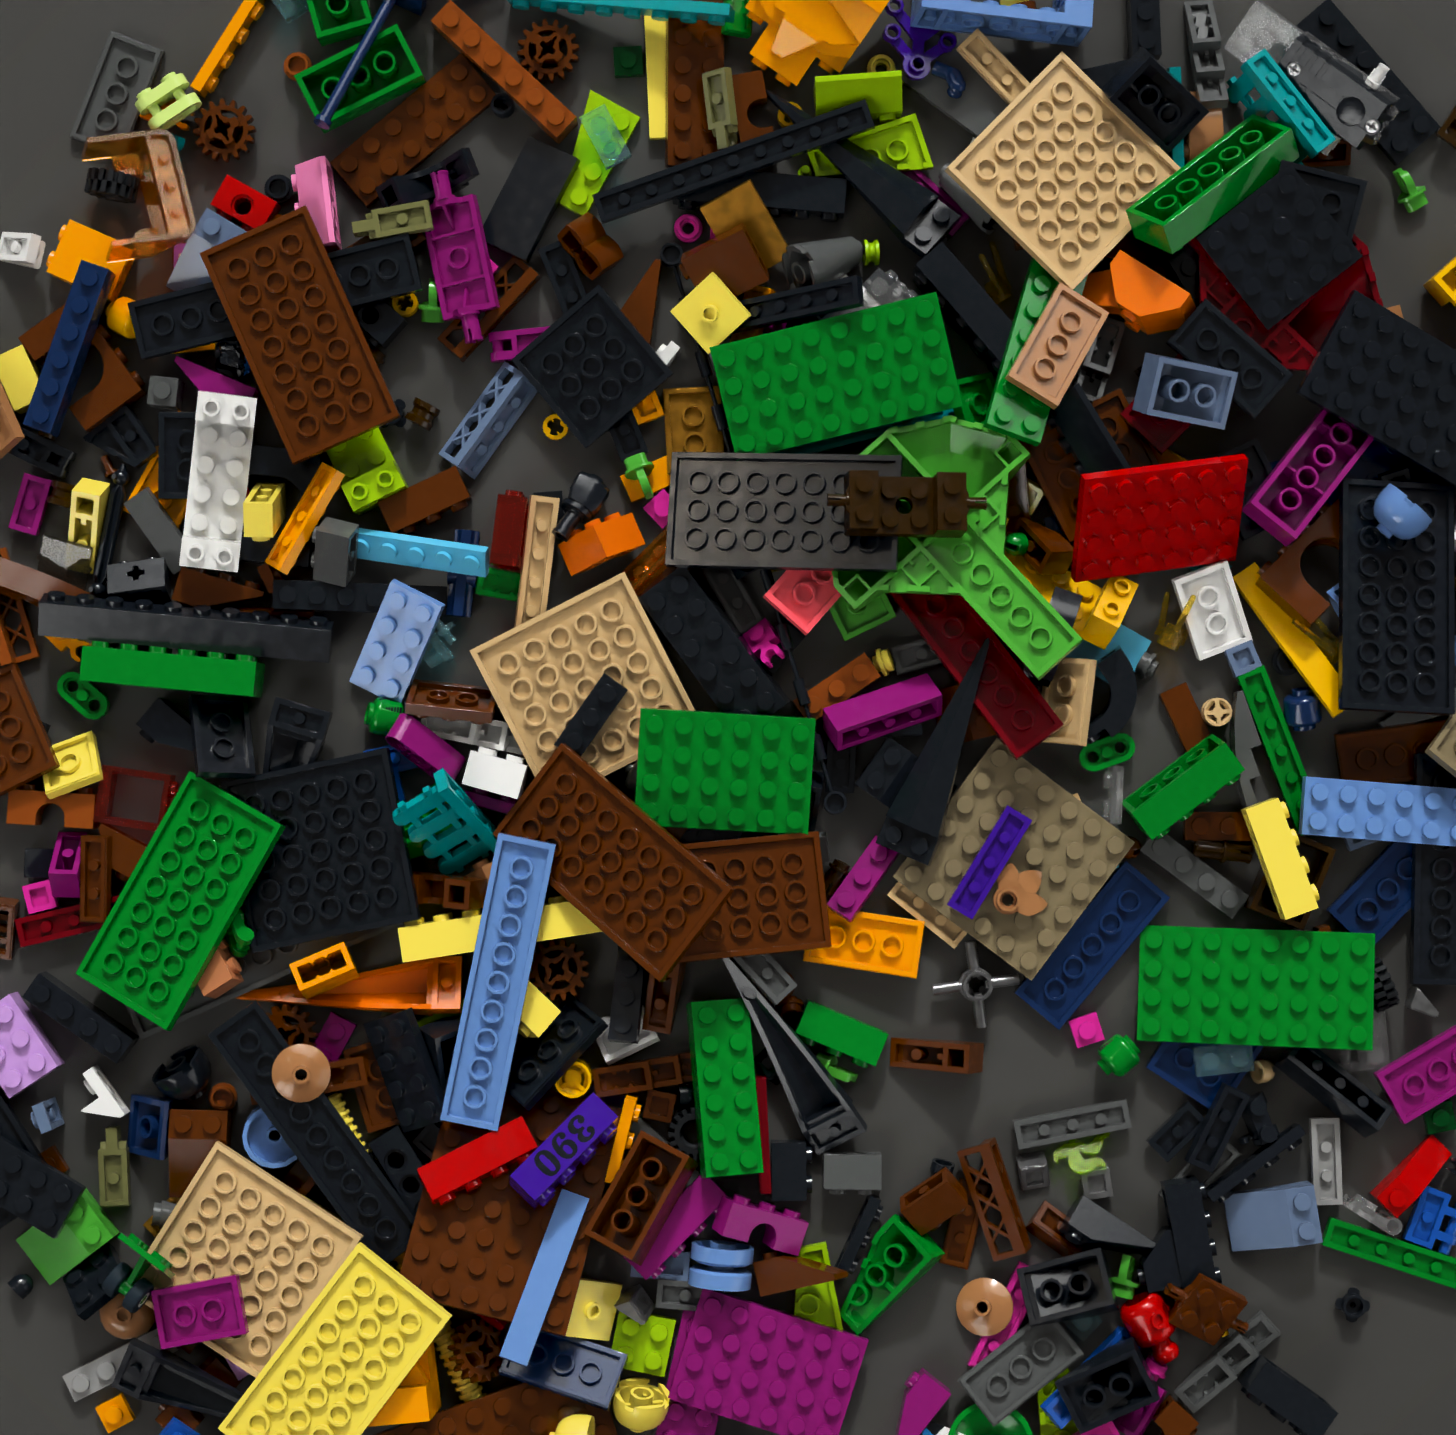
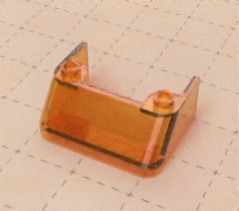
(157, 163)

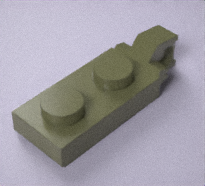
(721, 106)
(395, 220)
(114, 1169)

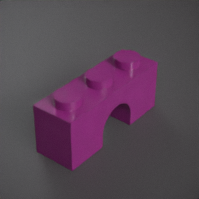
(738, 1218)

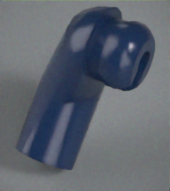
(952, 76)

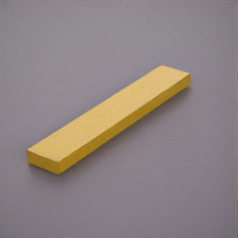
(1296, 645)

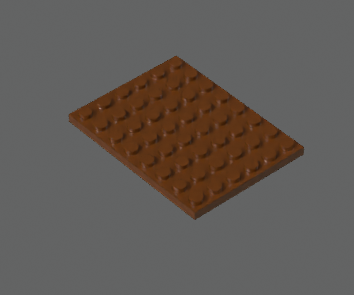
(485, 1240)

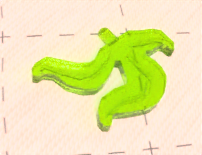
(1076, 1161)

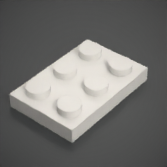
(1217, 614)

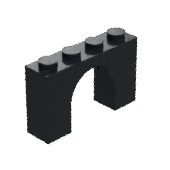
(276, 464)

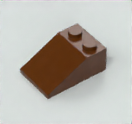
(190, 1141)

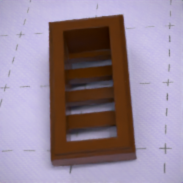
(12, 906)

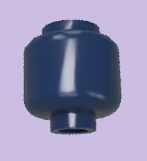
(1302, 709)

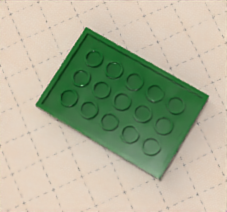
(725, 770)

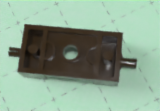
(936, 504)

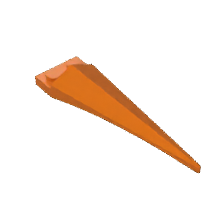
(425, 985)

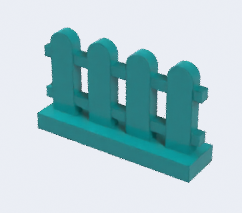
(1284, 99)
(458, 807)

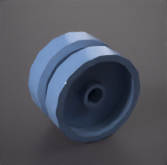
(260, 1147)
(721, 1265)

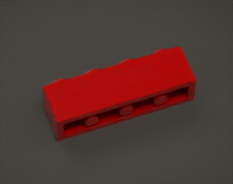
(477, 1160)

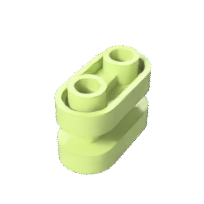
(171, 87)

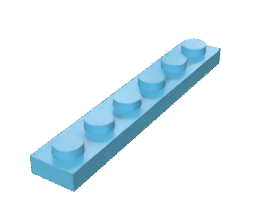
(423, 552)

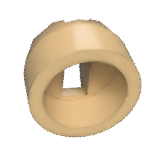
(1267, 1069)

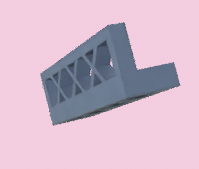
(492, 422)

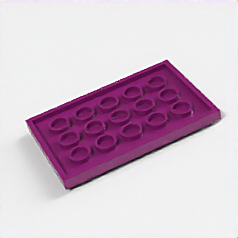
(767, 1367)

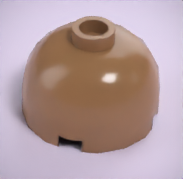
(124, 1324)

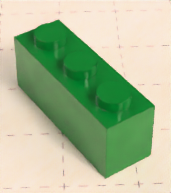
(841, 1034)

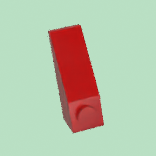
(1411, 1176)

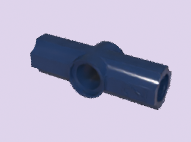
(461, 585)

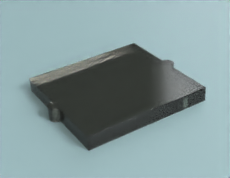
(65, 560)

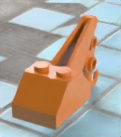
(1139, 296)

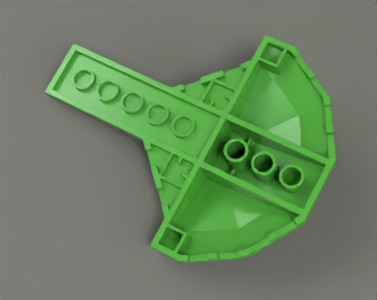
(977, 561)

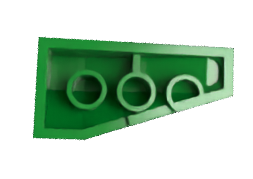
(891, 1268)

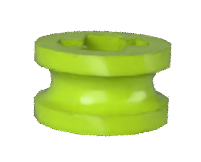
(871, 252)

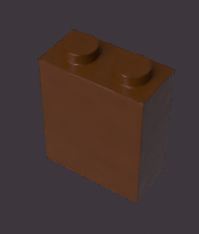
(730, 257)

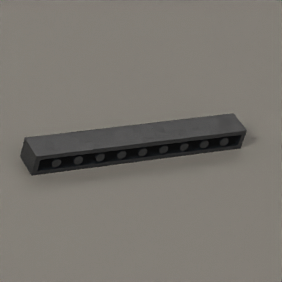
(185, 627)

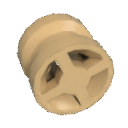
(1221, 711)

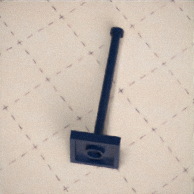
(416, 6)

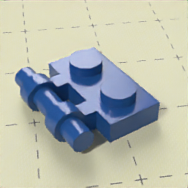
(1427, 1218)

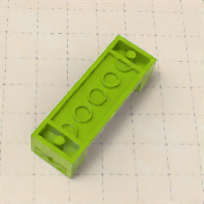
(368, 470)

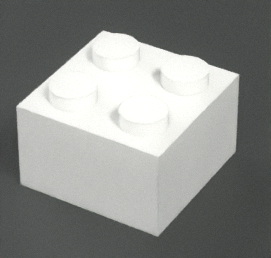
(496, 774)

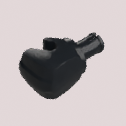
(582, 505)

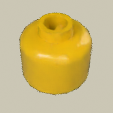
(119, 317)

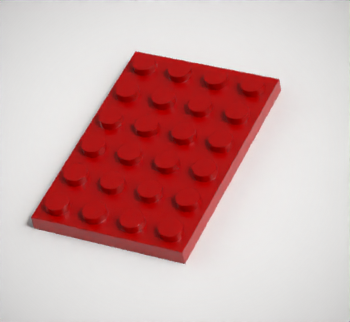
(1158, 517)

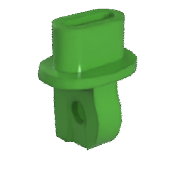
(1411, 196)
(431, 309)
(638, 469)
(830, 1063)
(1122, 1284)

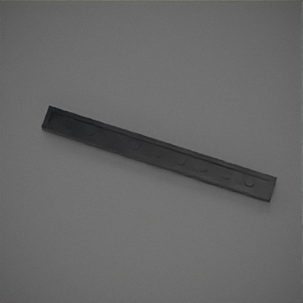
(733, 161)

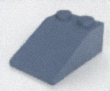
(209, 232)
(1184, 391)
(1273, 1217)

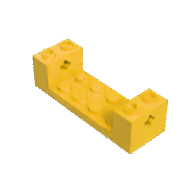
(1100, 608)

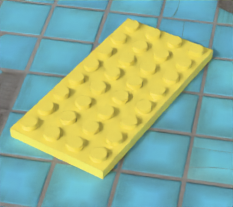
(342, 1355)

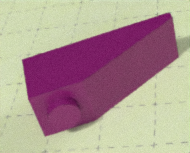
(212, 381)
(920, 1402)

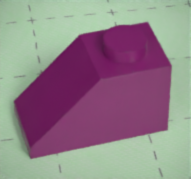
(65, 865)

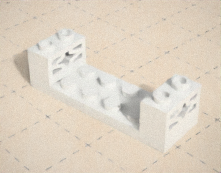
(218, 481)

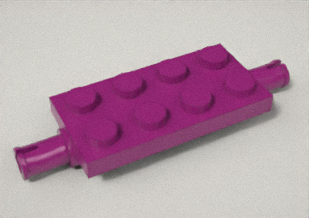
(460, 258)

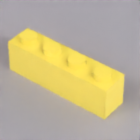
(1280, 859)

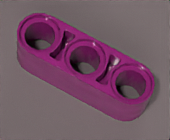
(424, 747)

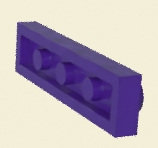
(989, 862)

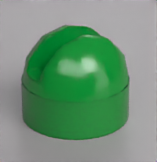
(1018, 539)

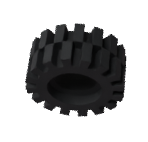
(112, 185)
(1384, 988)
(675, 1132)

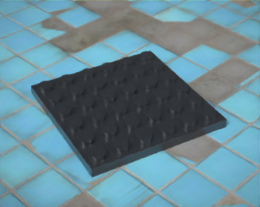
(339, 857)

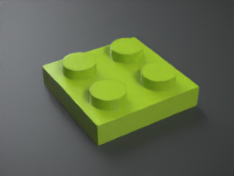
(645, 1344)

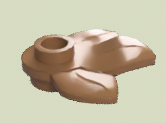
(1023, 890)

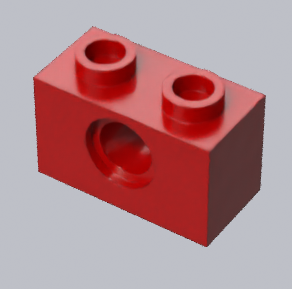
(233, 193)

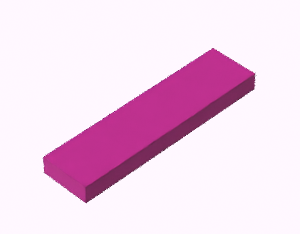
(989, 1343)

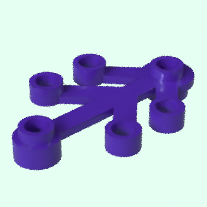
(919, 37)

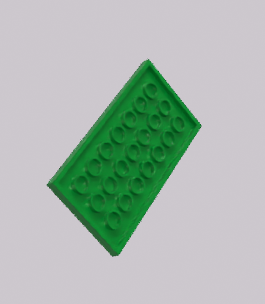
(836, 376)
(180, 900)
(1256, 987)

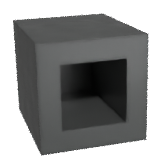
(165, 393)

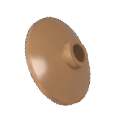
(306, 1058)
(999, 1306)

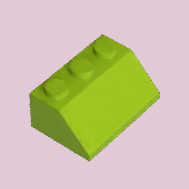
(879, 89)

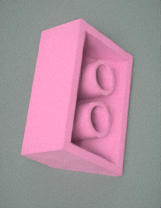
(317, 191)

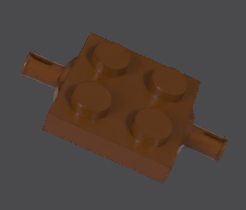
(1206, 1309)

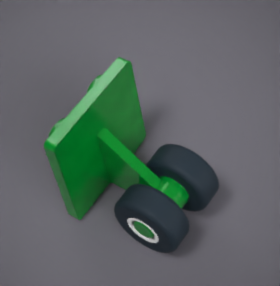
(126, 1280)

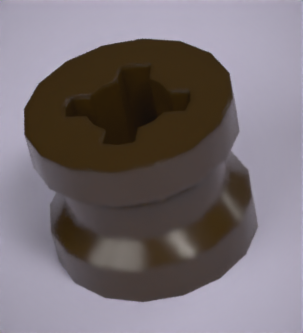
(422, 414)
(60, 494)

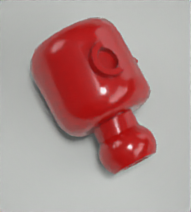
(1147, 1321)

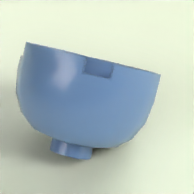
(1399, 515)

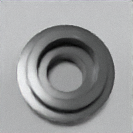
(1147, 665)

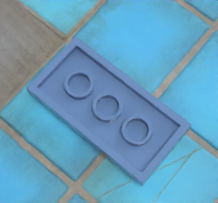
(397, 642)

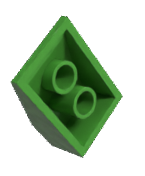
(81, 1236)

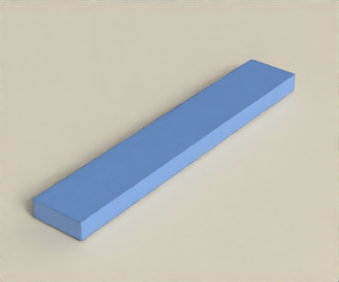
(544, 1277)

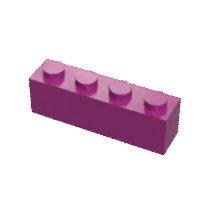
(882, 711)
(685, 1219)

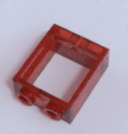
(509, 530)
(106, 795)

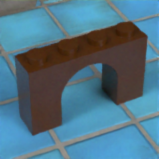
(116, 386)
(1284, 579)

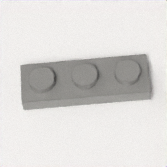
(1326, 1160)

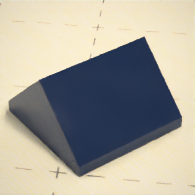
(149, 1125)

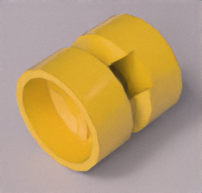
(575, 1080)

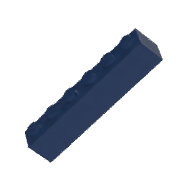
(69, 348)

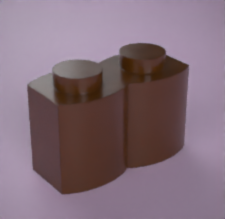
(590, 245)

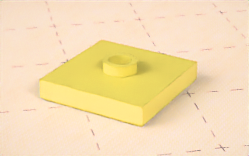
(710, 312)
(78, 765)
(594, 1309)

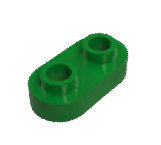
(83, 697)
(1106, 752)

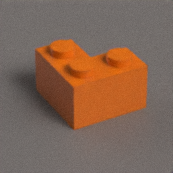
(601, 542)

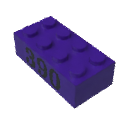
(563, 1151)

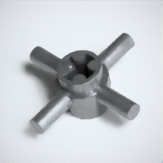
(984, 991)

